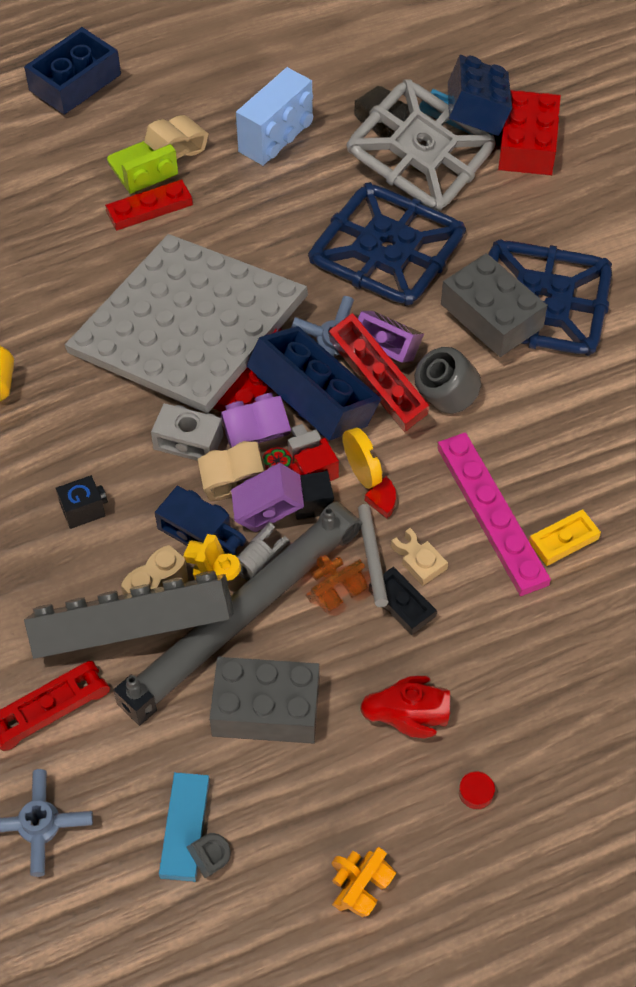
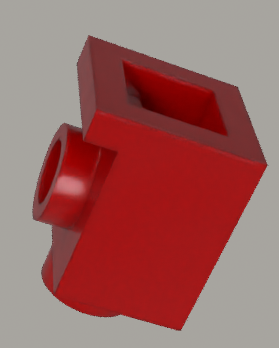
(317, 460)

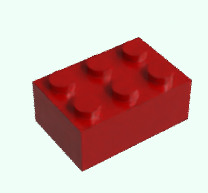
(530, 133)

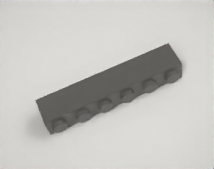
(129, 615)

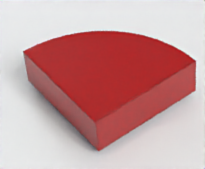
(382, 497)

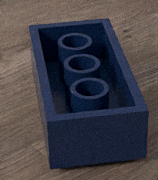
(313, 382)

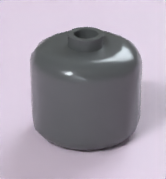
(447, 380)

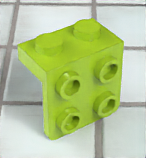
(142, 166)

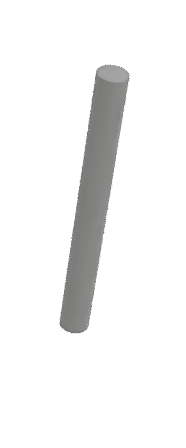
(372, 556)

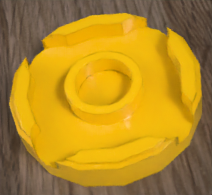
(357, 449)

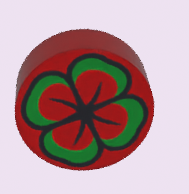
(277, 455)

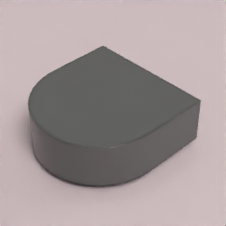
(210, 853)

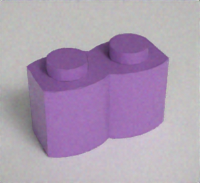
(255, 421)

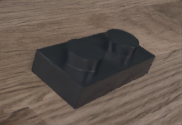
(406, 602)

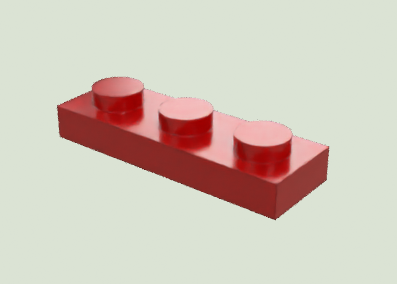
(149, 204)

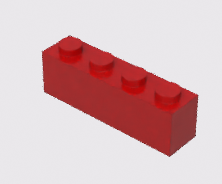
(378, 372)

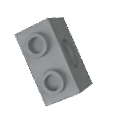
(171, 436)

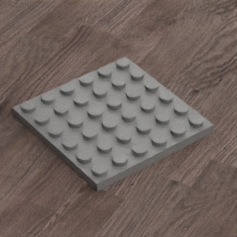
(186, 321)

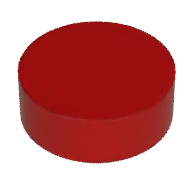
(476, 790)

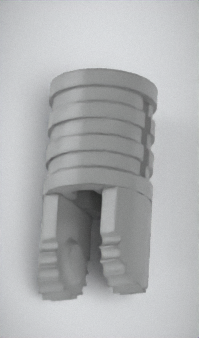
(258, 553)

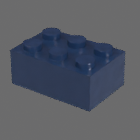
(73, 70)
(479, 94)

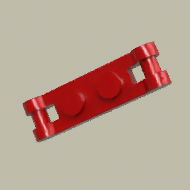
(50, 703)

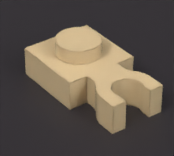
(420, 560)

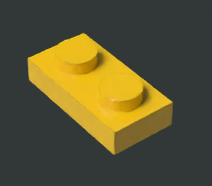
(564, 537)

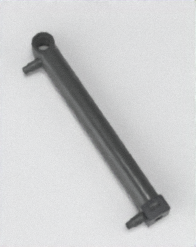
(140, 694)

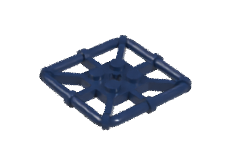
(393, 258)
(560, 292)

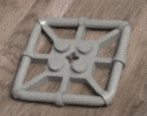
(424, 158)

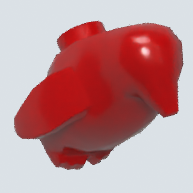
(409, 706)

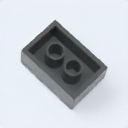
(493, 304)
(265, 700)

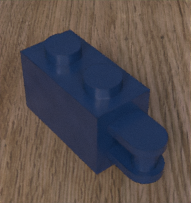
(190, 518)

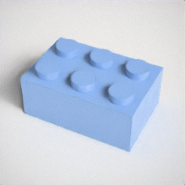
(274, 116)

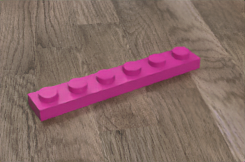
(493, 514)

